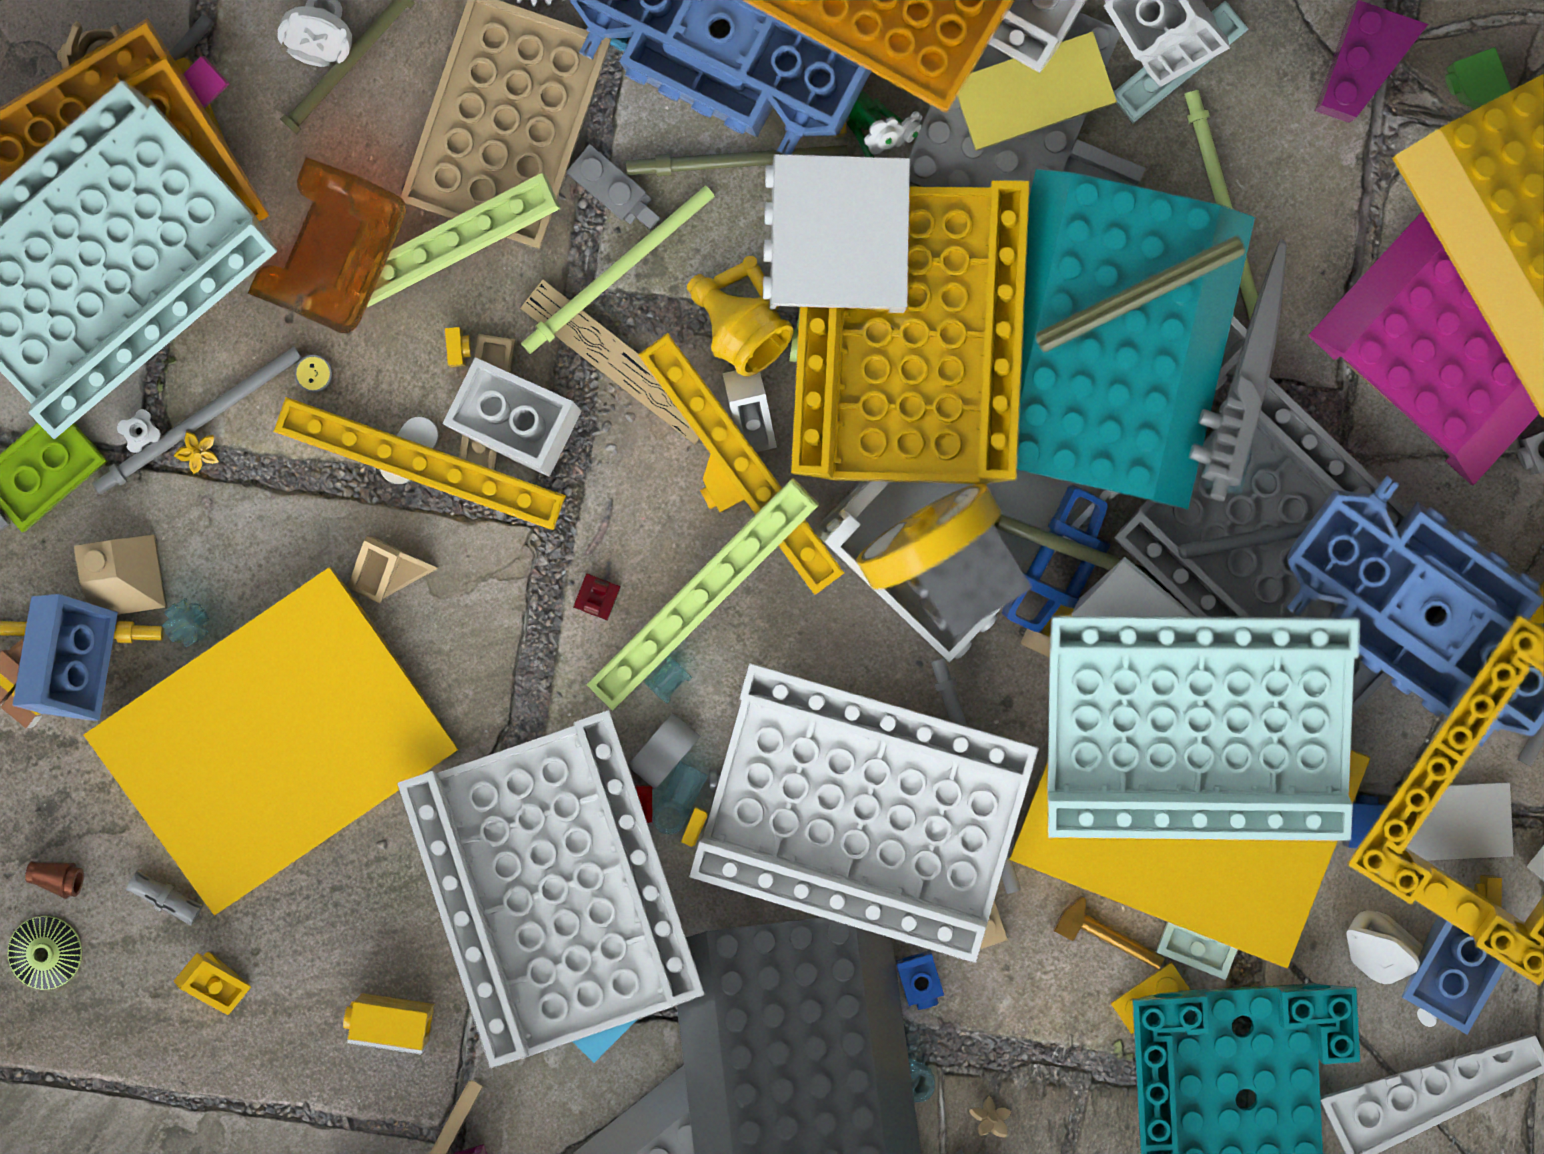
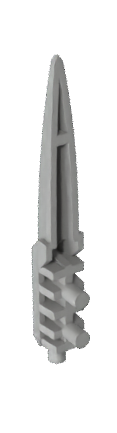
(1246, 393)

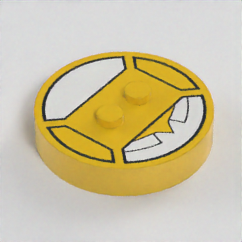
(929, 536)

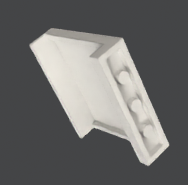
(837, 232)

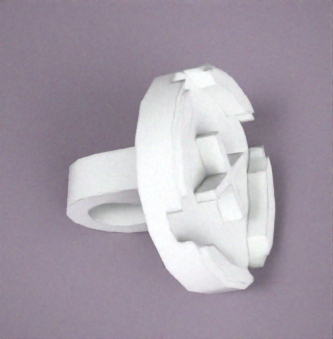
(316, 33)

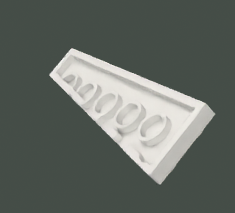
(1407, 1103)

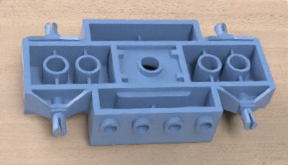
(733, 77)
(1392, 578)

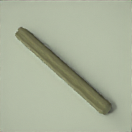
(1140, 293)

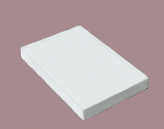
(1467, 824)

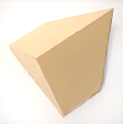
(385, 569)

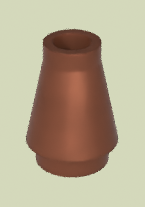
(57, 878)

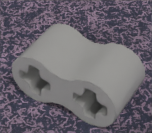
(663, 750)

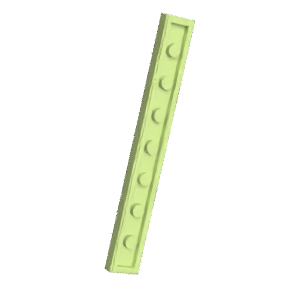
(703, 593)

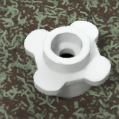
(148, 435)

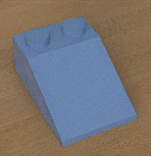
(1453, 976)

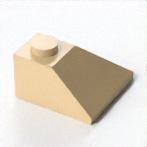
(121, 574)

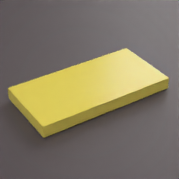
(1017, 100)

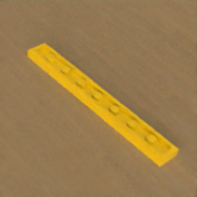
(735, 456)
(419, 463)

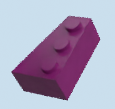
(1364, 58)

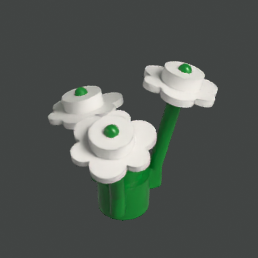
(882, 134)

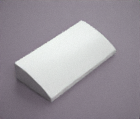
(1128, 593)

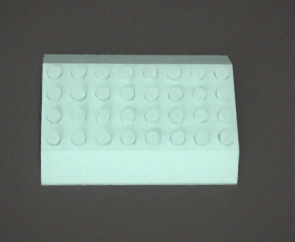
(112, 253)
(1200, 727)

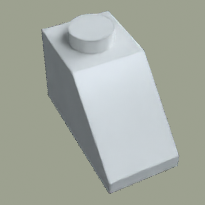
(750, 409)

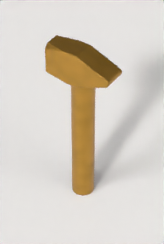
(1074, 919)

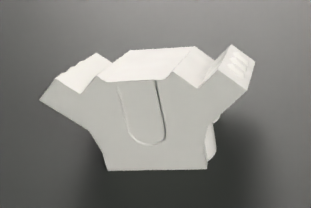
(1168, 34)

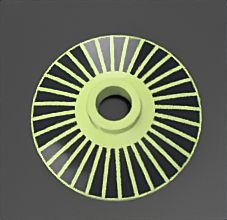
(62, 947)

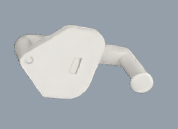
(1385, 954)

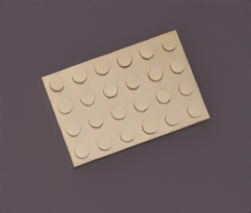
(503, 111)

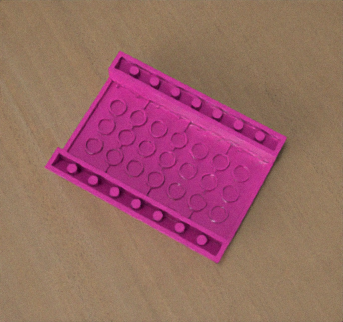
(1430, 351)

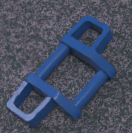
(1059, 527)

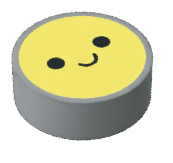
(313, 373)

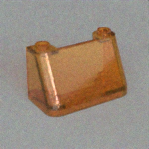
(336, 250)

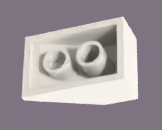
(512, 416)

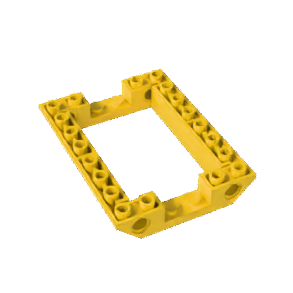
(1384, 851)

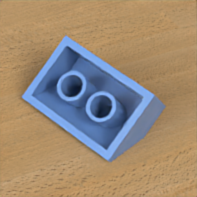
(65, 657)

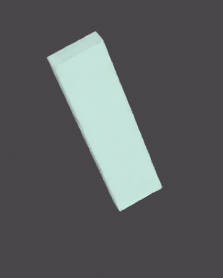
(1142, 93)

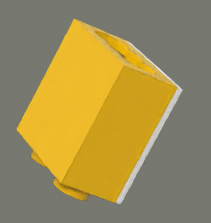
(389, 1023)

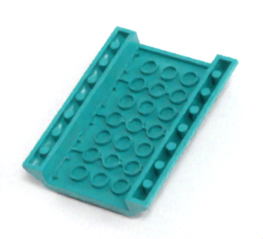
(1128, 394)

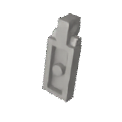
(612, 188)

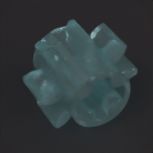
(186, 622)

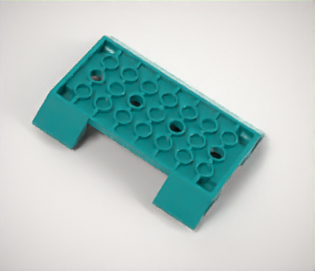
(1196, 1066)

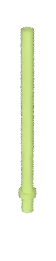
(1199, 117)
(546, 330)

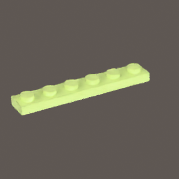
(465, 235)

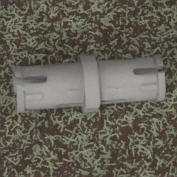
(164, 897)

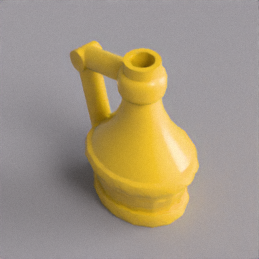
(742, 327)

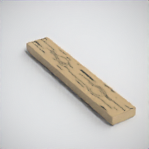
(608, 356)

